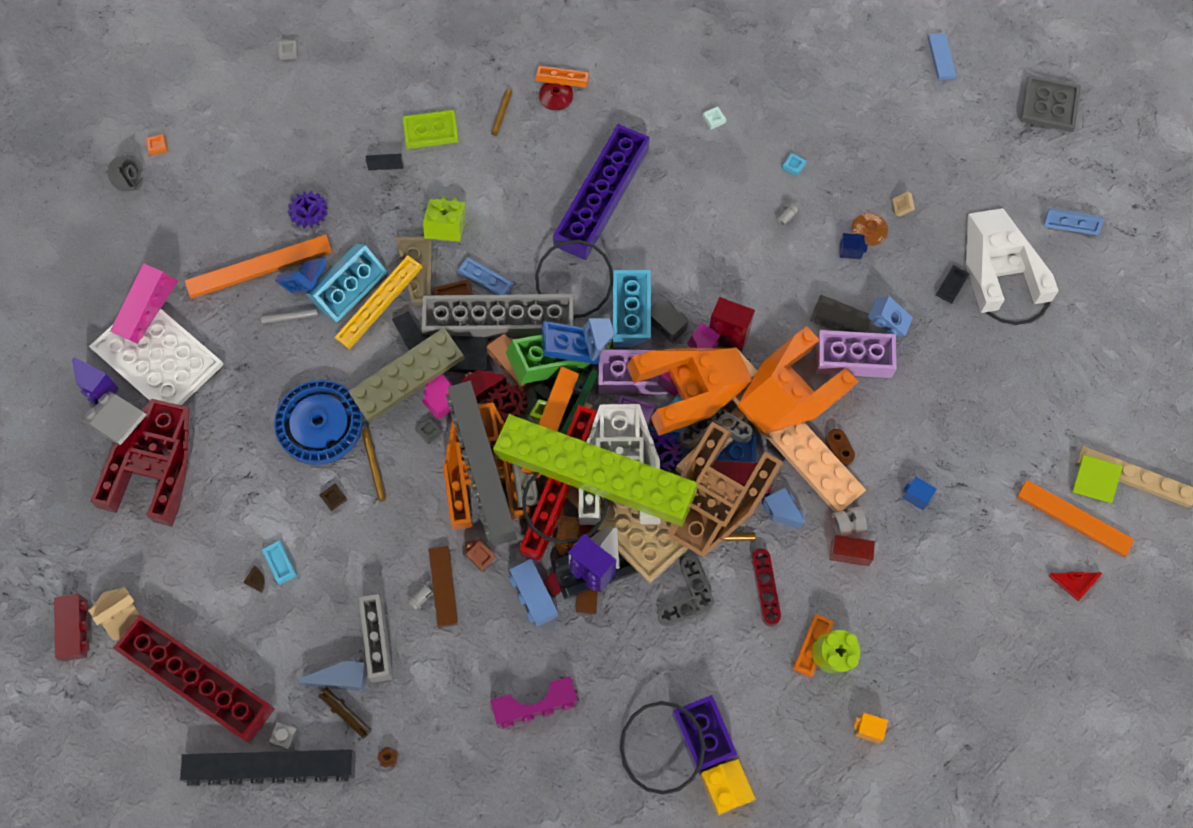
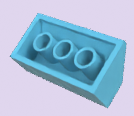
(347, 282)
(631, 307)

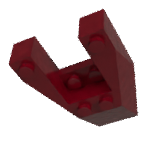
(152, 450)

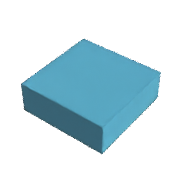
(794, 164)

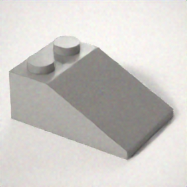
(113, 417)

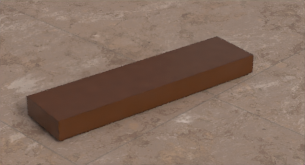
(443, 587)

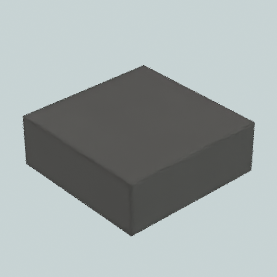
(429, 430)

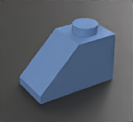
(598, 336)

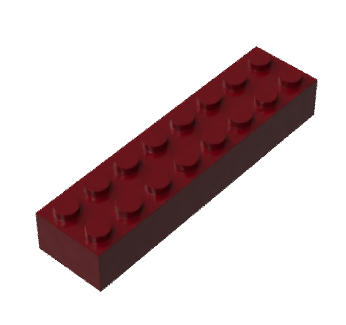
(194, 678)

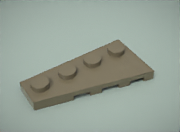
(421, 251)

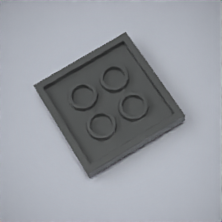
(1050, 103)

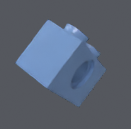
(890, 316)

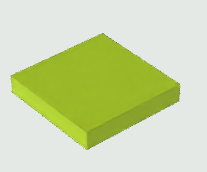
(1097, 479)

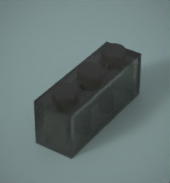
(839, 316)

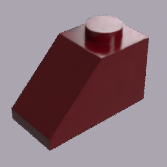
(484, 382)

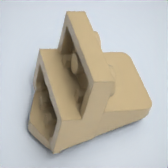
(114, 611)

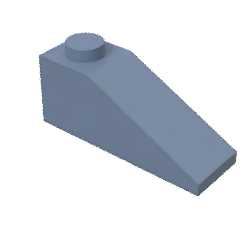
(344, 676)

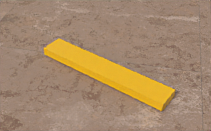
(378, 302)

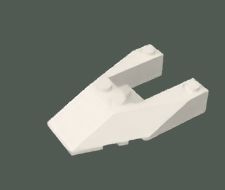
(1000, 249)
(624, 432)

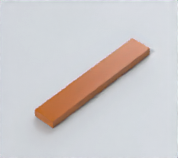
(557, 402)
(1075, 518)

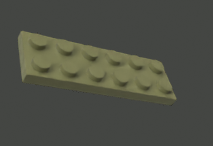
(406, 374)

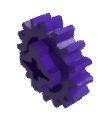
(316, 211)
(669, 453)

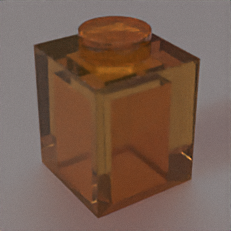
(568, 529)

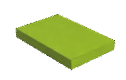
(430, 129)

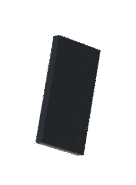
(472, 348)

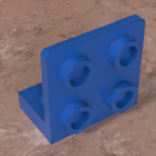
(303, 280)

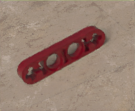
(763, 587)

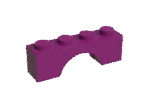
(701, 338)
(508, 710)

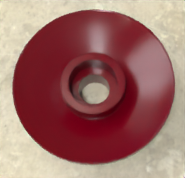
(553, 100)

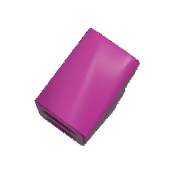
(435, 396)

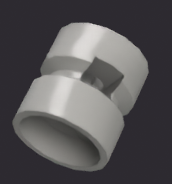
(849, 522)

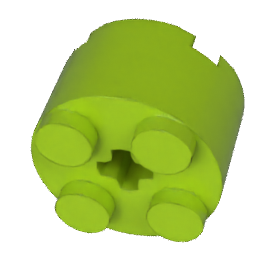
(841, 660)

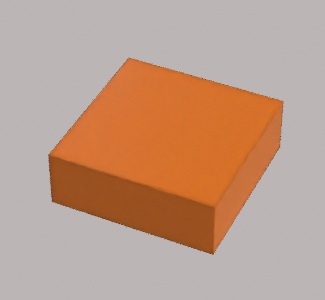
(156, 144)

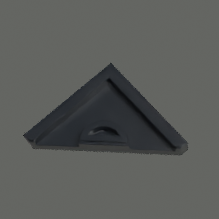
(579, 385)

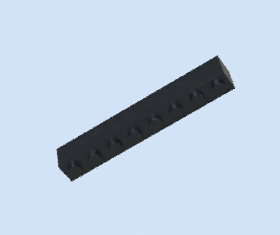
(268, 766)

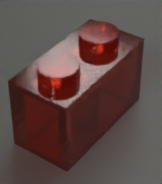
(852, 550)

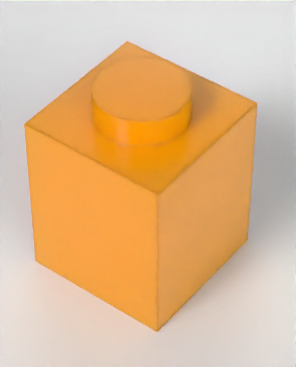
(870, 727)

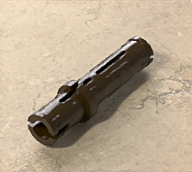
(337, 706)

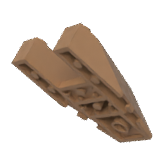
(719, 501)

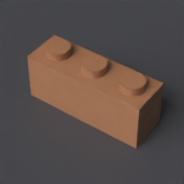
(497, 352)

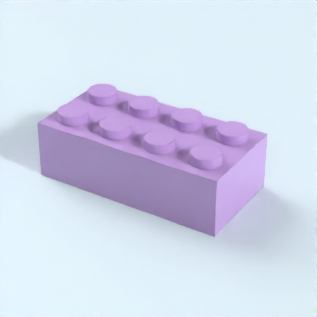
(858, 352)
(616, 379)

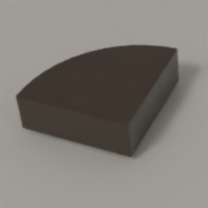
(255, 579)

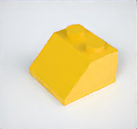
(727, 787)

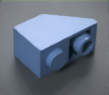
(782, 509)

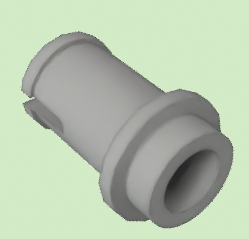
(787, 214)
(419, 598)

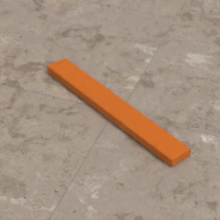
(258, 266)

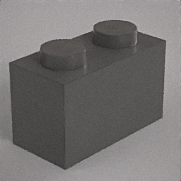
(668, 319)

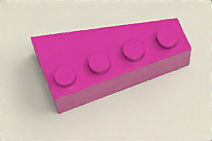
(143, 303)

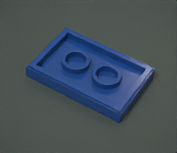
(565, 342)

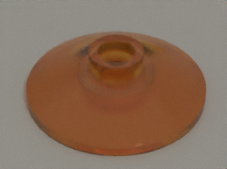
(872, 235)

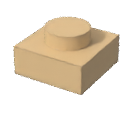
(903, 204)

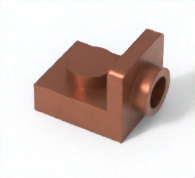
(478, 554)

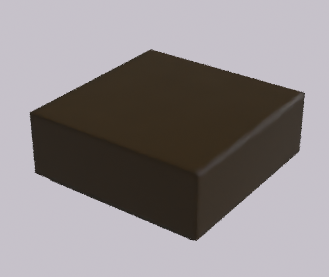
(333, 497)

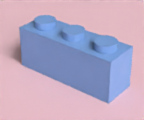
(532, 593)

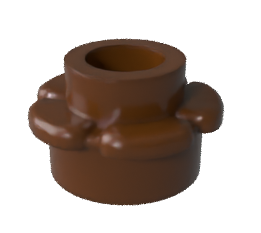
(387, 762)

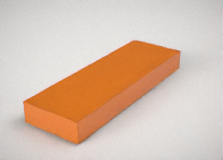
(562, 76)
(804, 663)

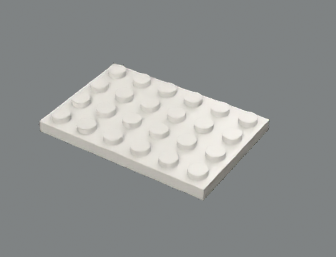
(165, 362)

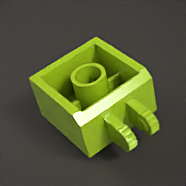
(444, 219)

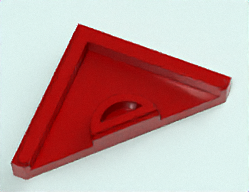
(1075, 582)

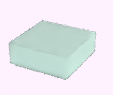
(714, 117)

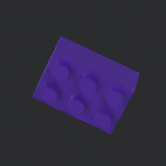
(591, 564)
(717, 740)

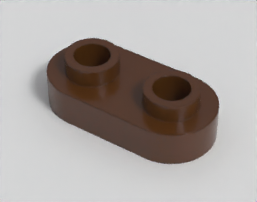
(837, 447)

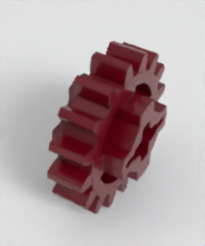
(504, 396)

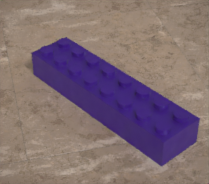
(602, 190)

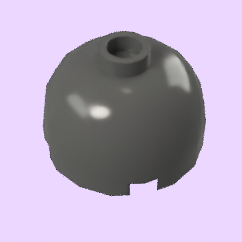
(125, 173)

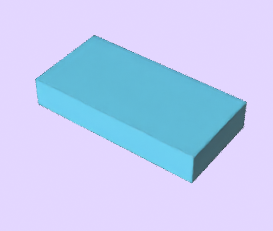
(279, 562)

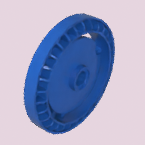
(314, 408)

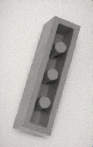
(375, 638)

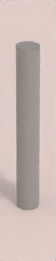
(289, 316)

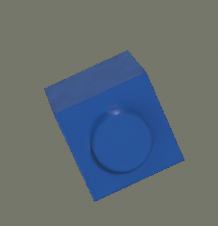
(918, 492)

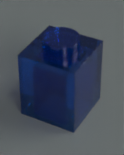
(852, 246)

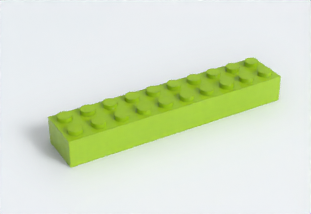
(595, 470)

